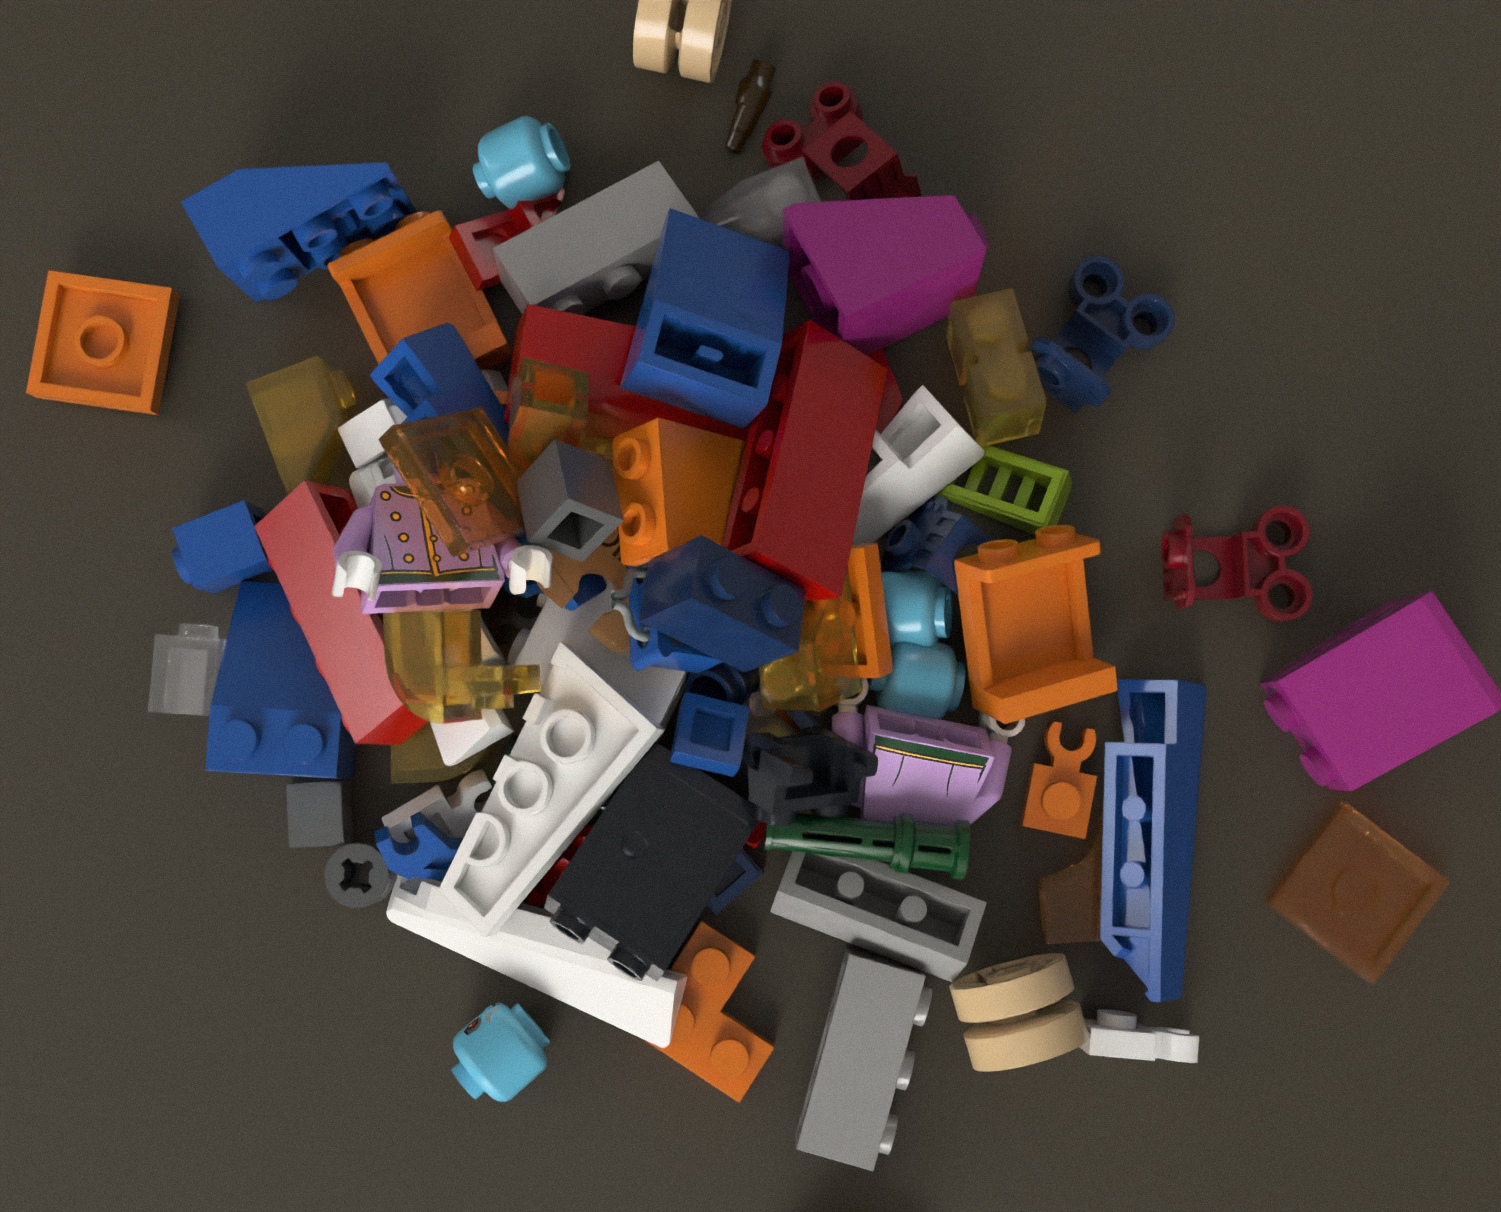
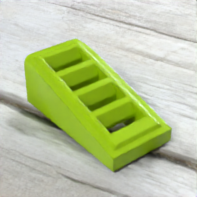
(1017, 514)

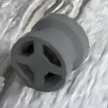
(368, 870)

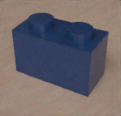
(723, 604)

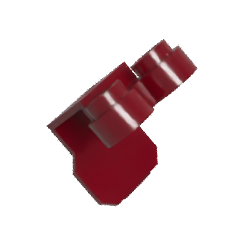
(830, 137)
(1246, 564)

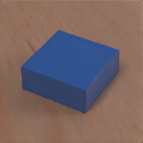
(709, 734)

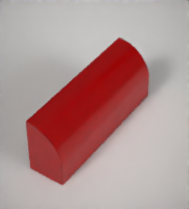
(602, 351)
(807, 462)

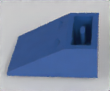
(290, 220)
(710, 321)

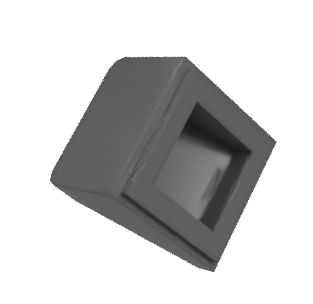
(320, 814)

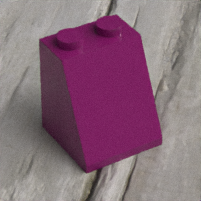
(882, 264)
(1380, 692)

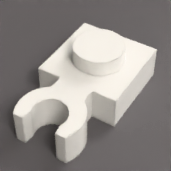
(449, 814)
(1120, 1036)

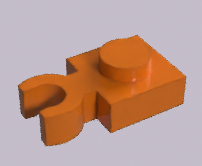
(1058, 794)

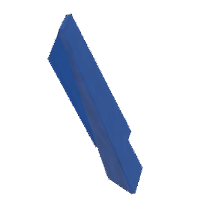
(438, 376)
(1151, 829)

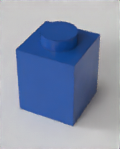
(221, 548)

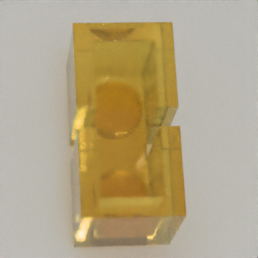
(1004, 386)

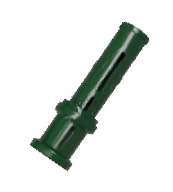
(901, 851)

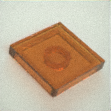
(459, 477)
(1357, 892)

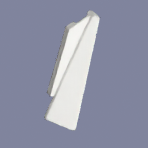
(911, 463)

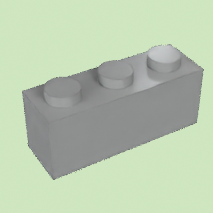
(592, 248)
(881, 910)
(862, 1060)

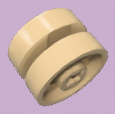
(688, 25)
(1019, 1012)

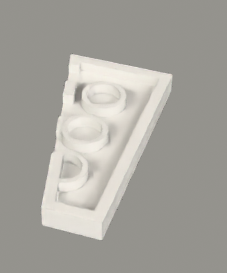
(562, 769)

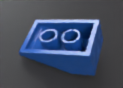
(270, 700)

